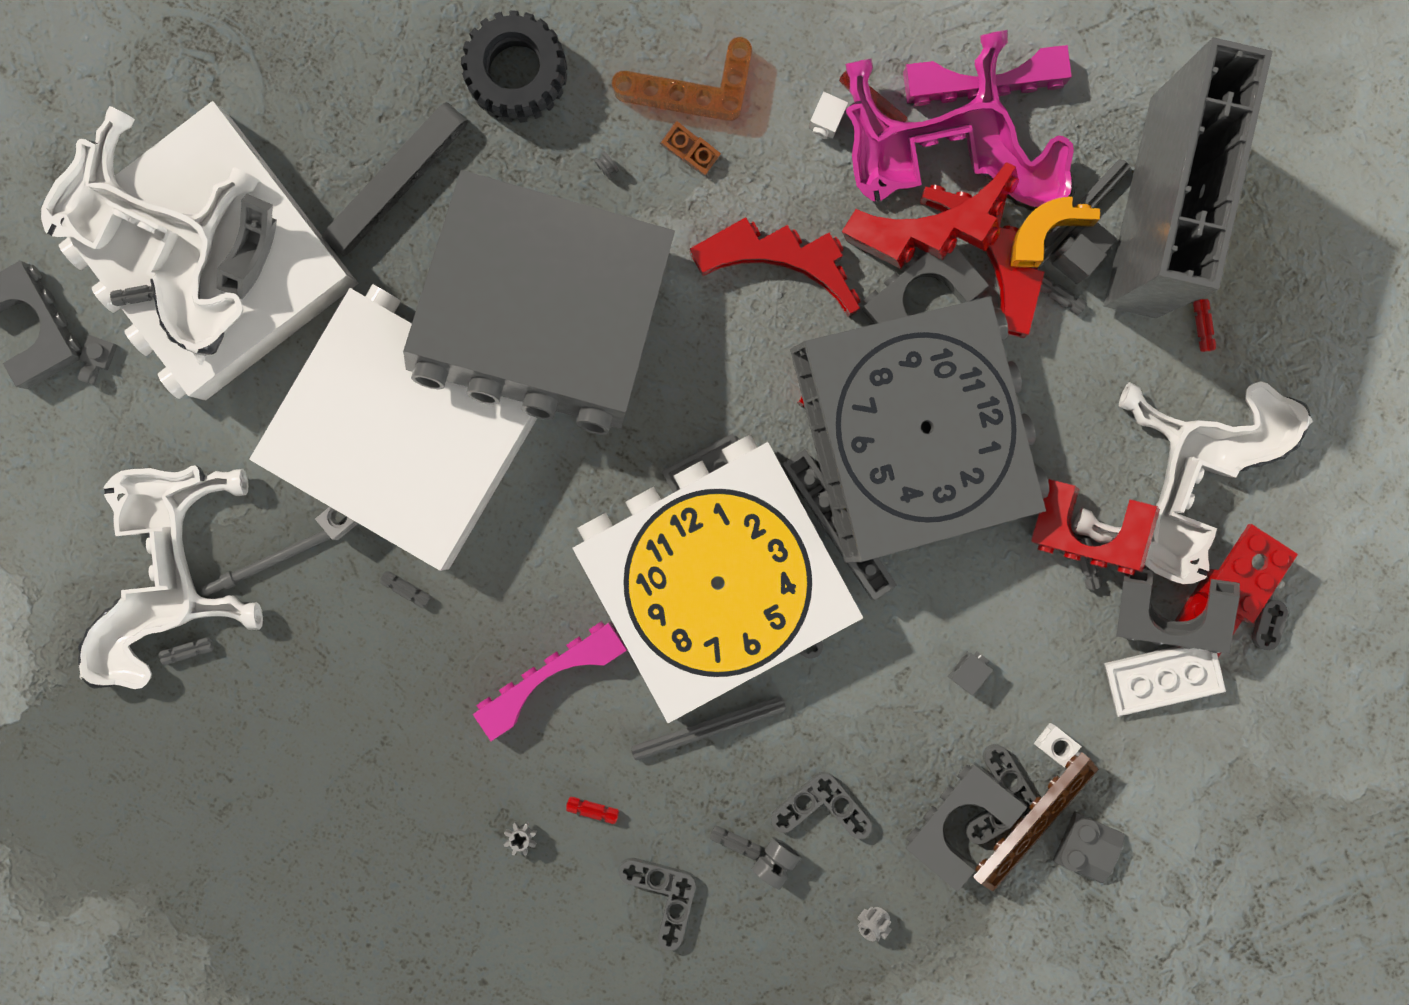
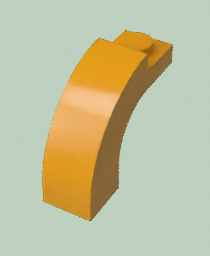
(1029, 241)

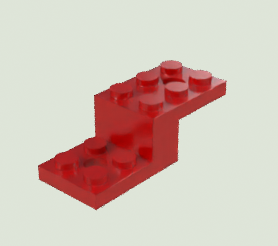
(1255, 584)

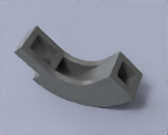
(250, 249)

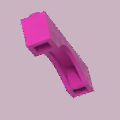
(933, 82)
(503, 712)

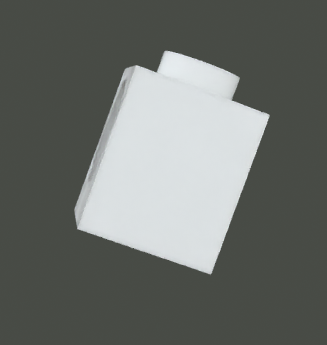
(827, 116)
(1048, 739)

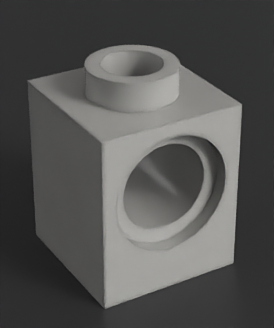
(328, 522)

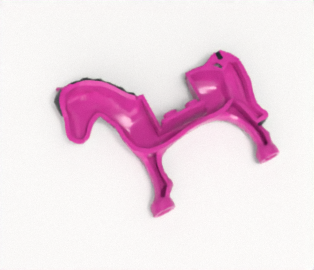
(888, 151)

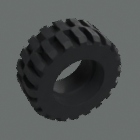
(502, 34)

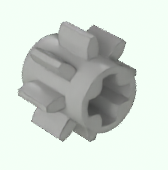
(517, 845)
(874, 924)

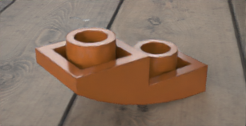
(689, 148)

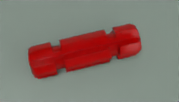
(1204, 325)
(592, 810)

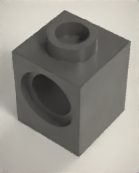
(971, 672)

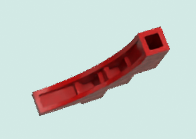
(935, 234)
(782, 248)
(1017, 285)

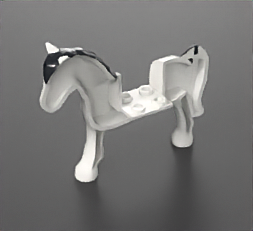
(95, 208)
(1197, 447)
(156, 505)

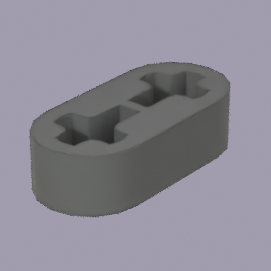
(1275, 627)

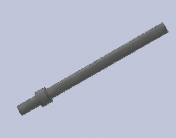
(229, 579)

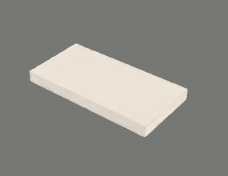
(1163, 678)

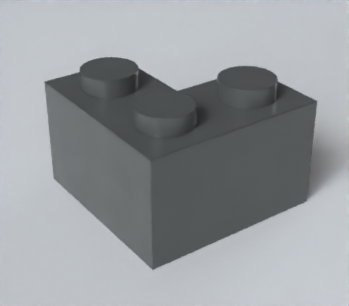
(1084, 252)

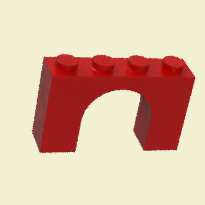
(1126, 550)

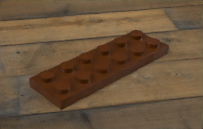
(1042, 814)

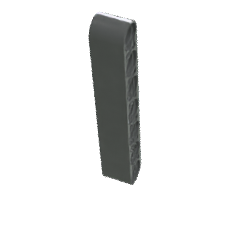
(394, 179)

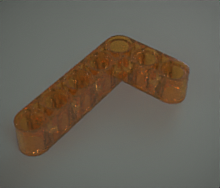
(691, 91)

